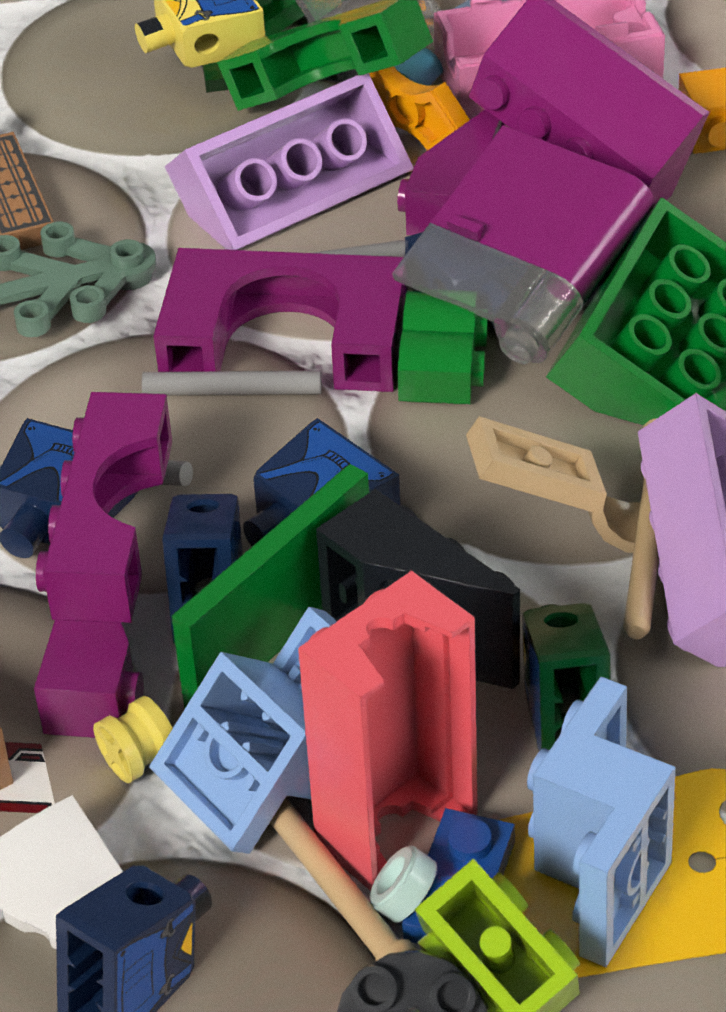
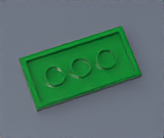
(265, 591)

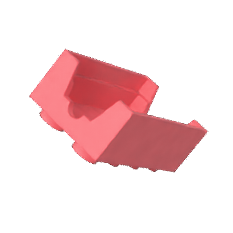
(389, 718)

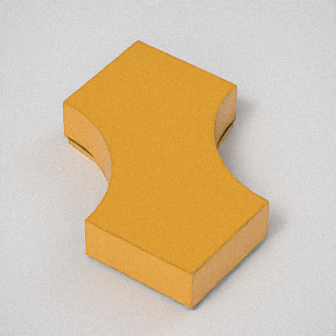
(419, 109)

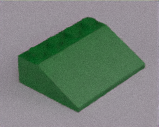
(652, 324)

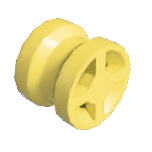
(133, 738)

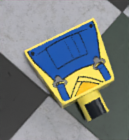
(201, 29)

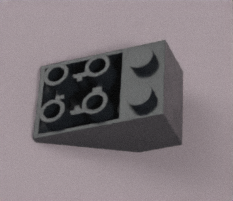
(383, 541)

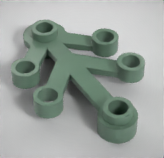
(116, 267)

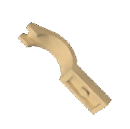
(551, 472)

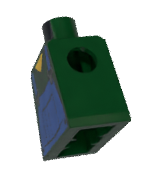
(560, 654)

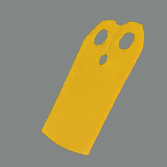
(685, 910)

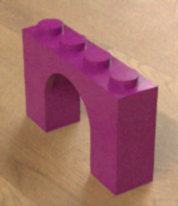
(223, 289)

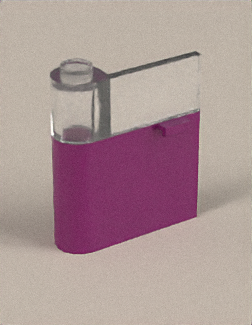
(527, 239)

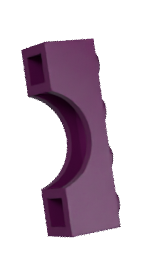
(91, 557)

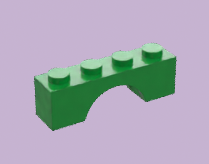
(353, 40)

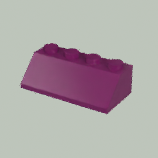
(588, 96)

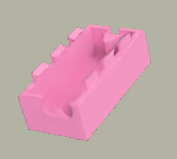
(468, 32)

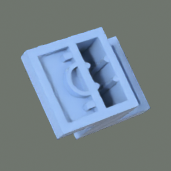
(243, 741)
(601, 819)

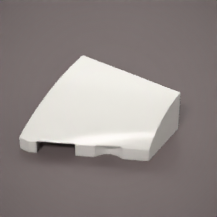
(51, 865)

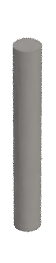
(233, 383)

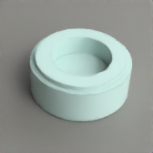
(402, 883)

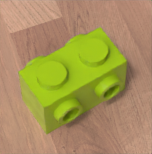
(485, 933)

